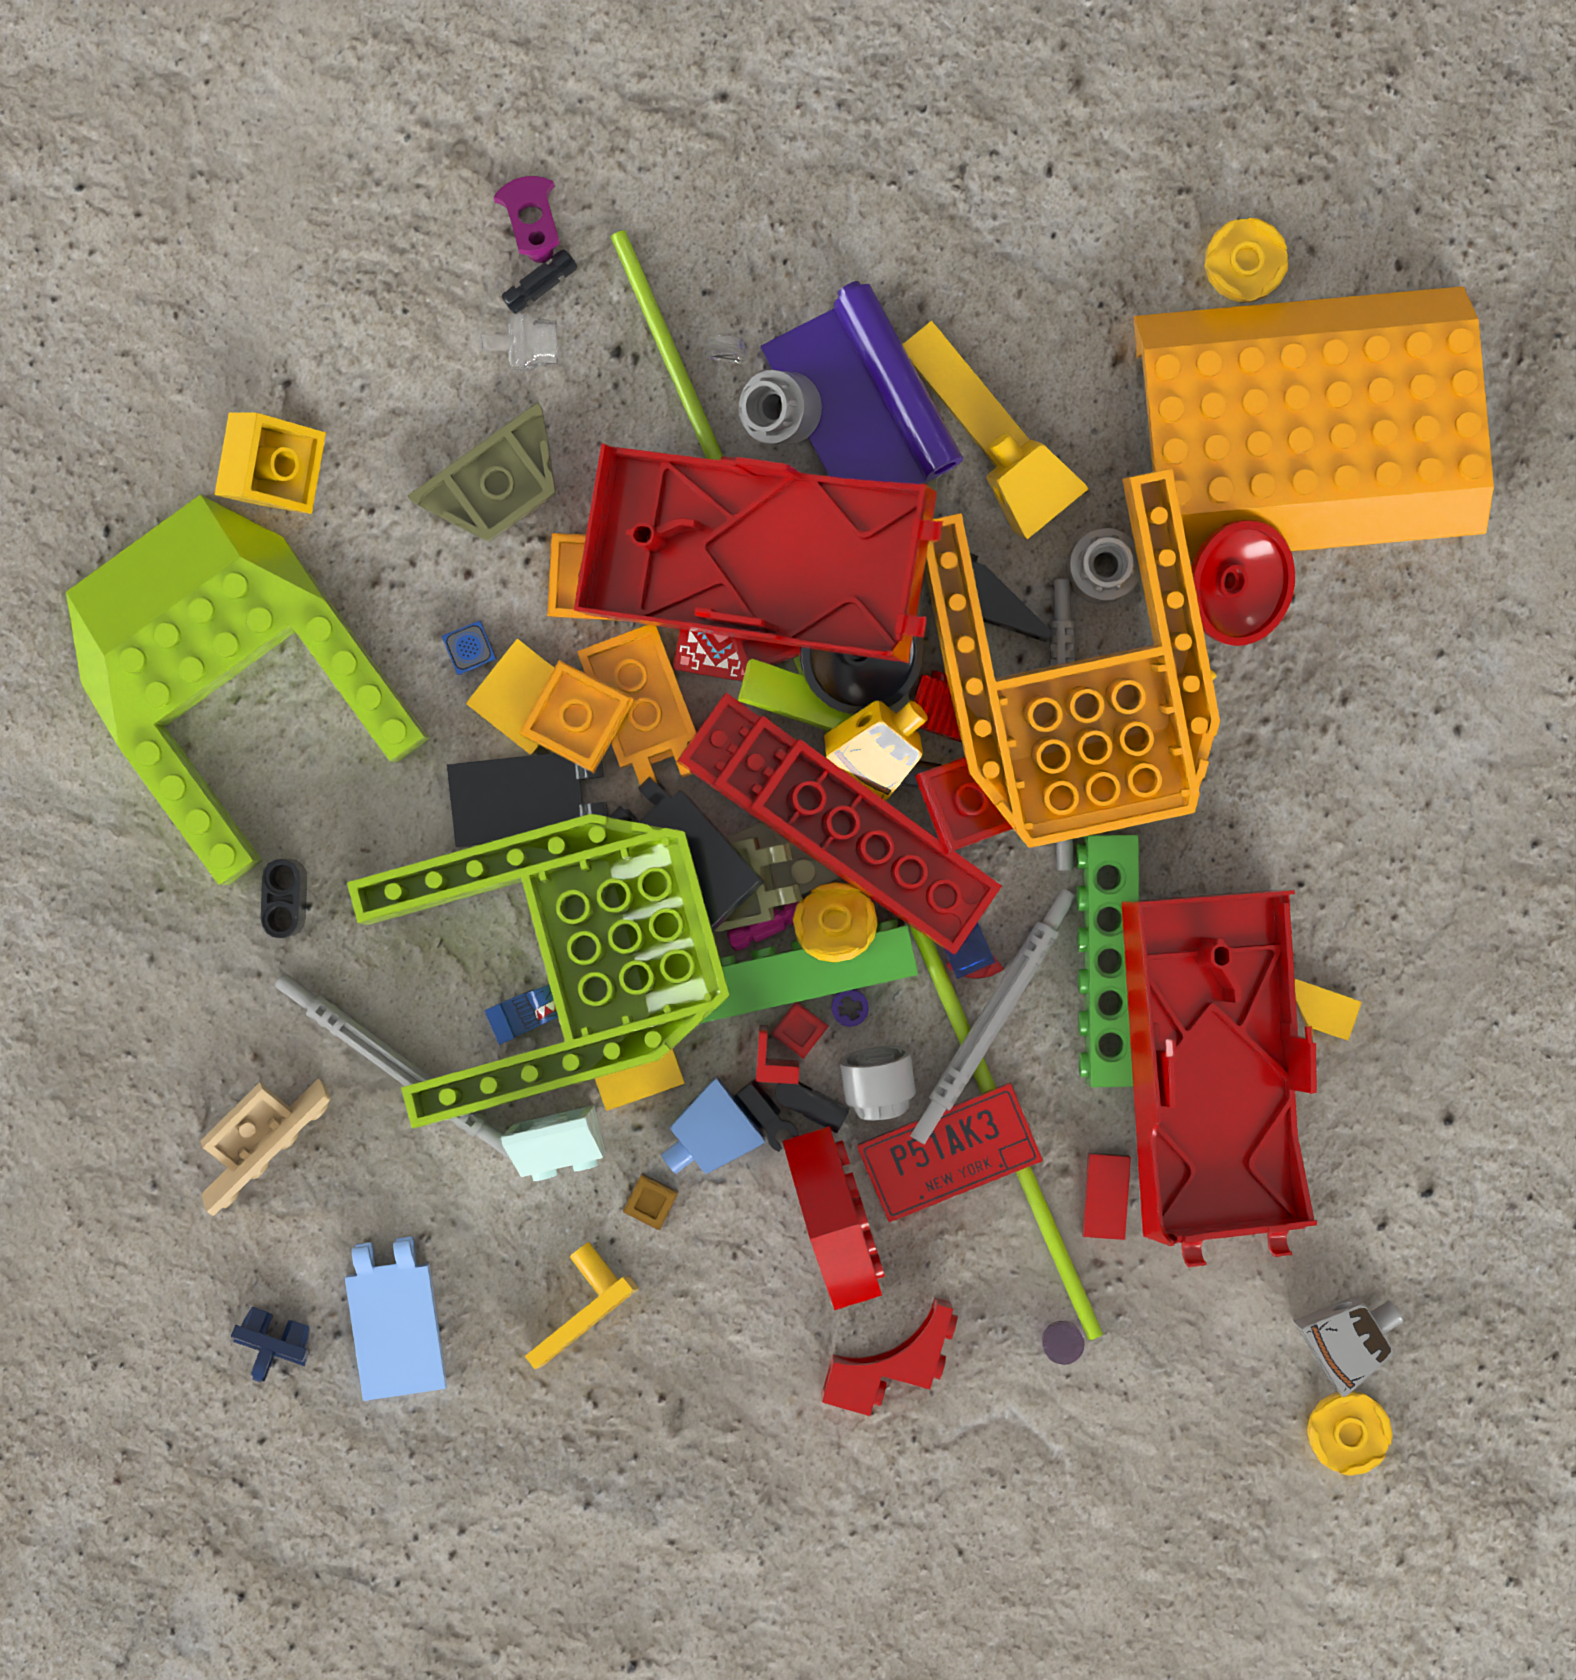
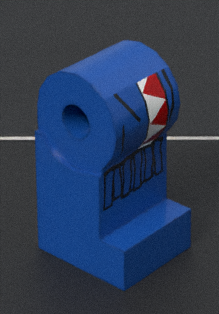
(522, 1013)

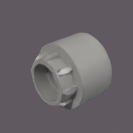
(799, 407)
(1087, 582)
(878, 1081)

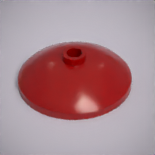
(1257, 582)

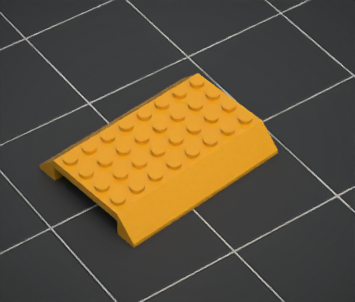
(1323, 417)

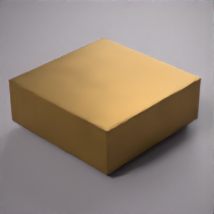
(650, 1201)

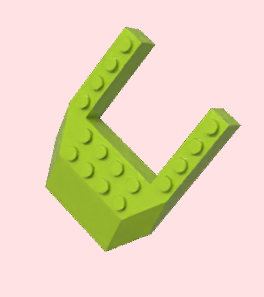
(184, 619)
(617, 941)

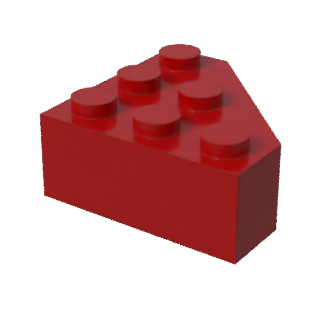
(834, 1217)

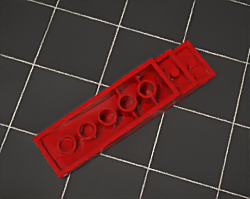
(839, 822)

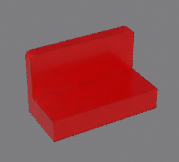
(774, 1069)

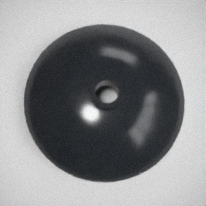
(857, 681)

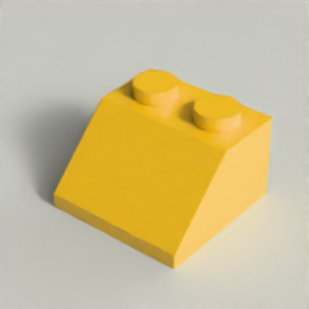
(270, 462)

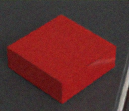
(799, 1029)

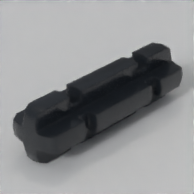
(539, 281)

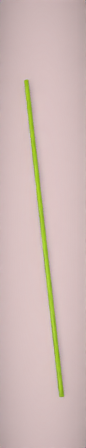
(925, 945)

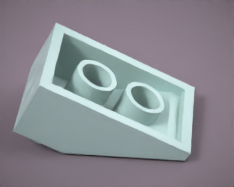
(555, 1142)

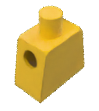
(1031, 484)

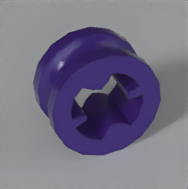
(844, 1019)

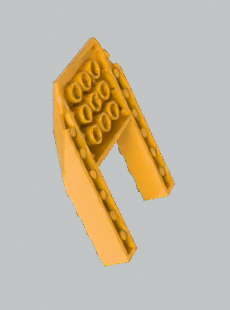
(1095, 736)

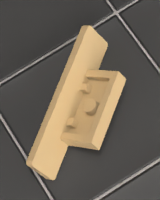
(254, 1135)

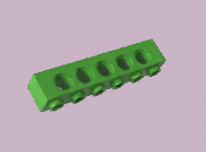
(1123, 855)

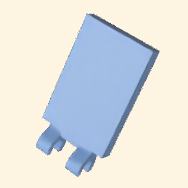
(394, 1323)

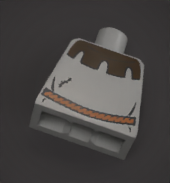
(1349, 1340)

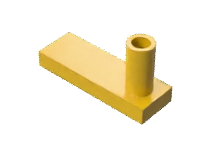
(611, 1294)

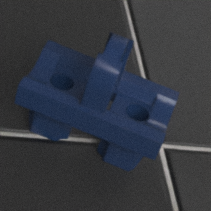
(254, 1336)

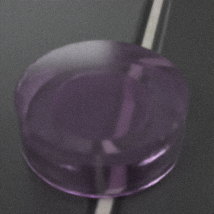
(1063, 1342)

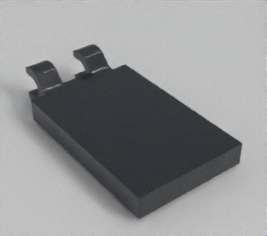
(516, 796)
(720, 869)

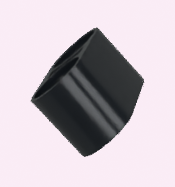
(275, 897)

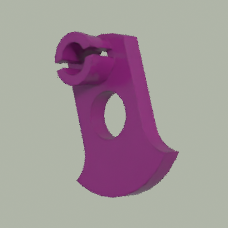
(525, 193)

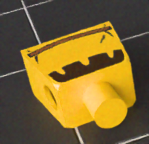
(878, 745)

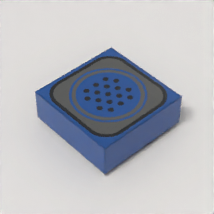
(469, 647)

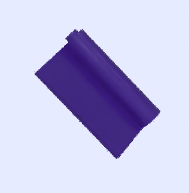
(874, 404)

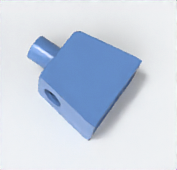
(712, 1131)

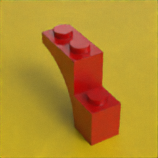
(857, 1381)

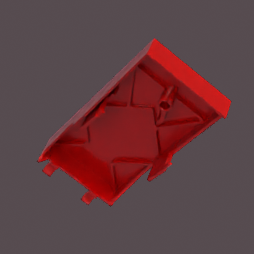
(757, 552)
(1217, 1068)

